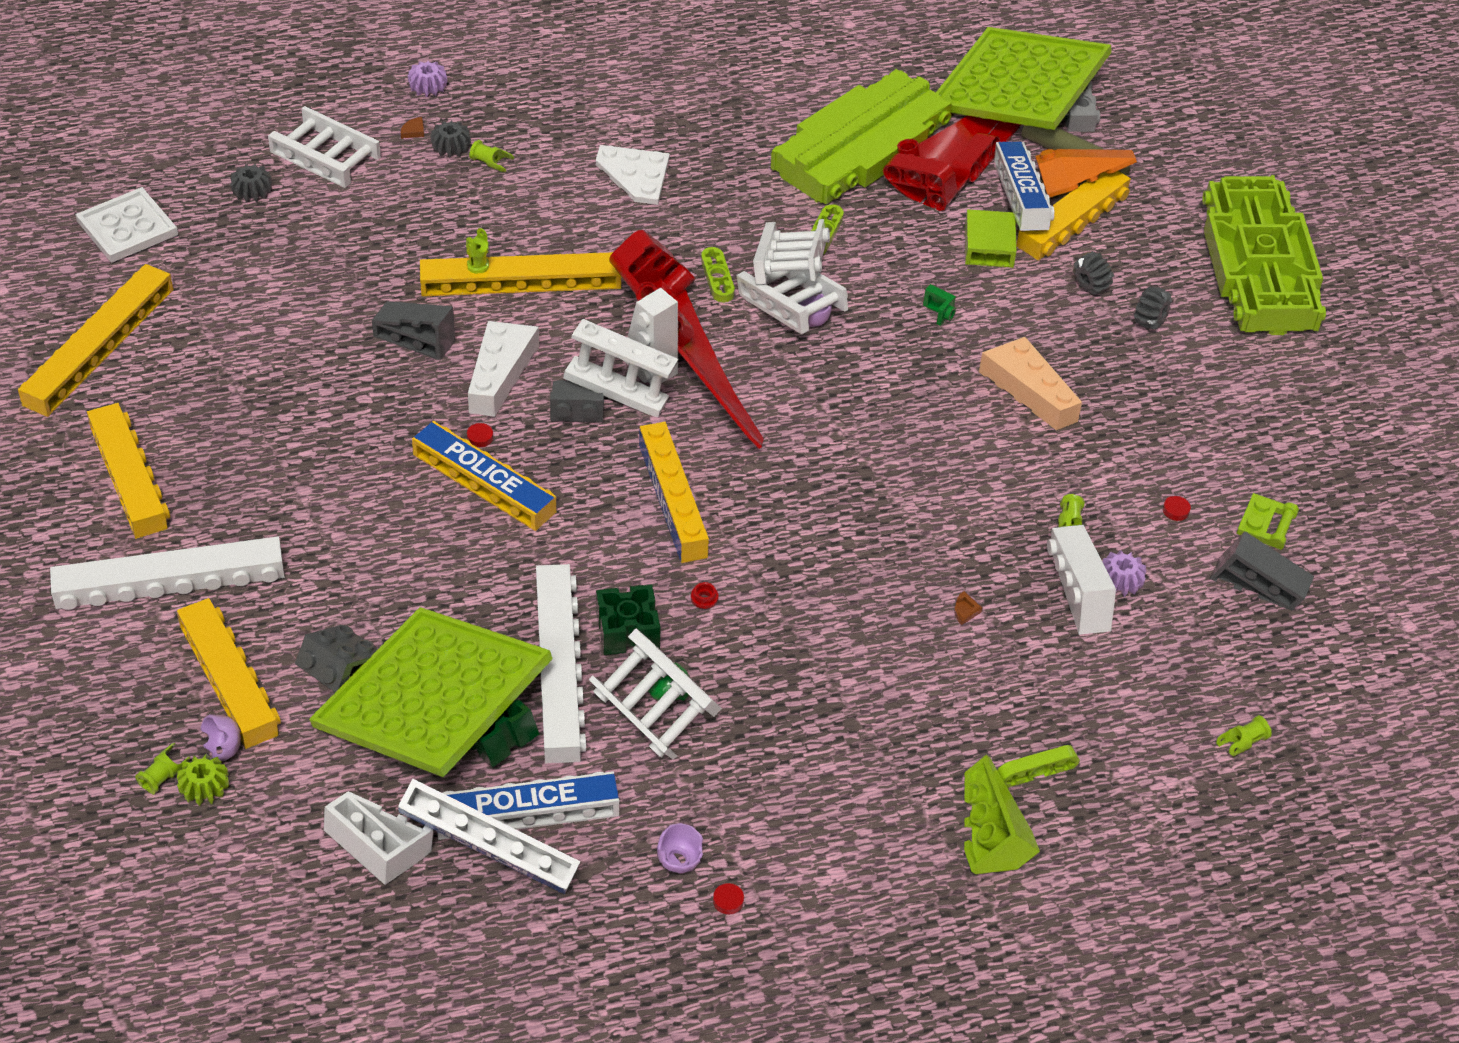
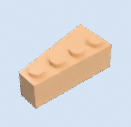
(1031, 381)

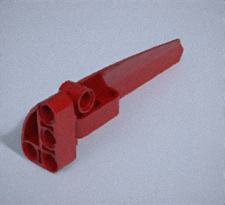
(946, 160)
(650, 266)

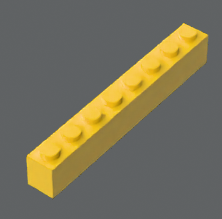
(519, 274)
(95, 340)

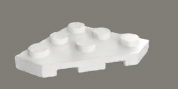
(635, 171)

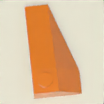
(1065, 168)

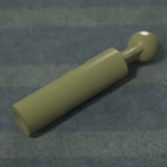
(1060, 139)

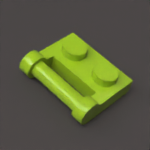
(1259, 516)

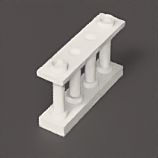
(319, 163)
(790, 251)
(787, 308)
(611, 384)
(680, 685)

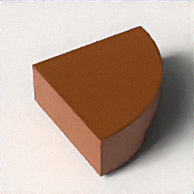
(413, 128)
(966, 608)

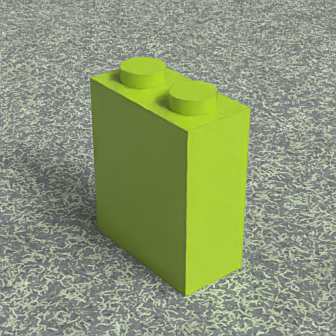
(990, 238)

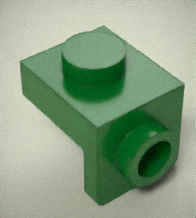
(940, 302)

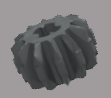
(450, 138)
(251, 182)
(1093, 272)
(1153, 307)

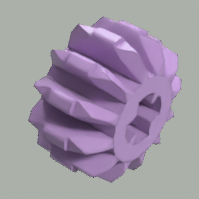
(427, 78)
(1125, 572)

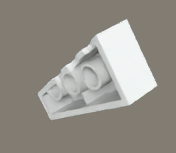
(657, 327)
(501, 360)
(1083, 579)

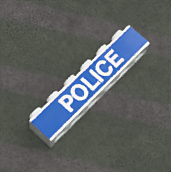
(1023, 186)
(545, 801)
(488, 836)

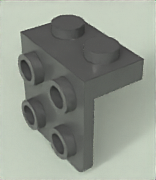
(575, 403)
(332, 654)

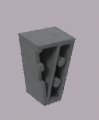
(416, 327)
(1264, 571)

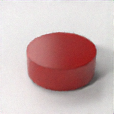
(480, 435)
(1176, 508)
(728, 898)

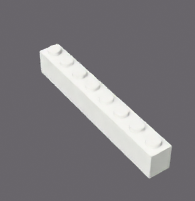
(166, 573)
(561, 674)

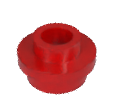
(704, 589)

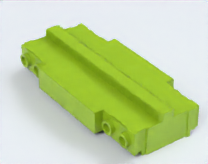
(858, 135)
(1263, 255)

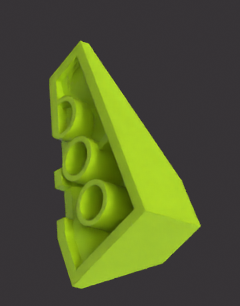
(999, 829)

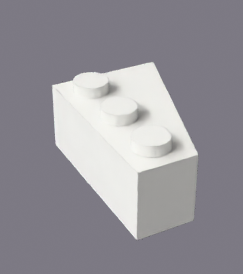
(376, 838)

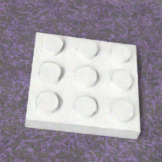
(126, 224)

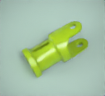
(489, 155)
(477, 250)
(1071, 513)
(1245, 735)
(159, 771)

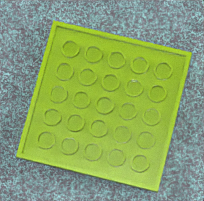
(1022, 77)
(431, 690)

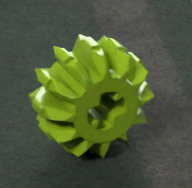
(202, 779)

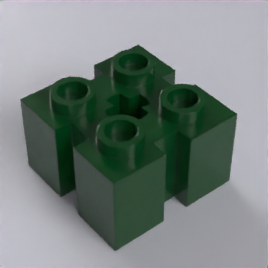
(623, 613)
(511, 729)

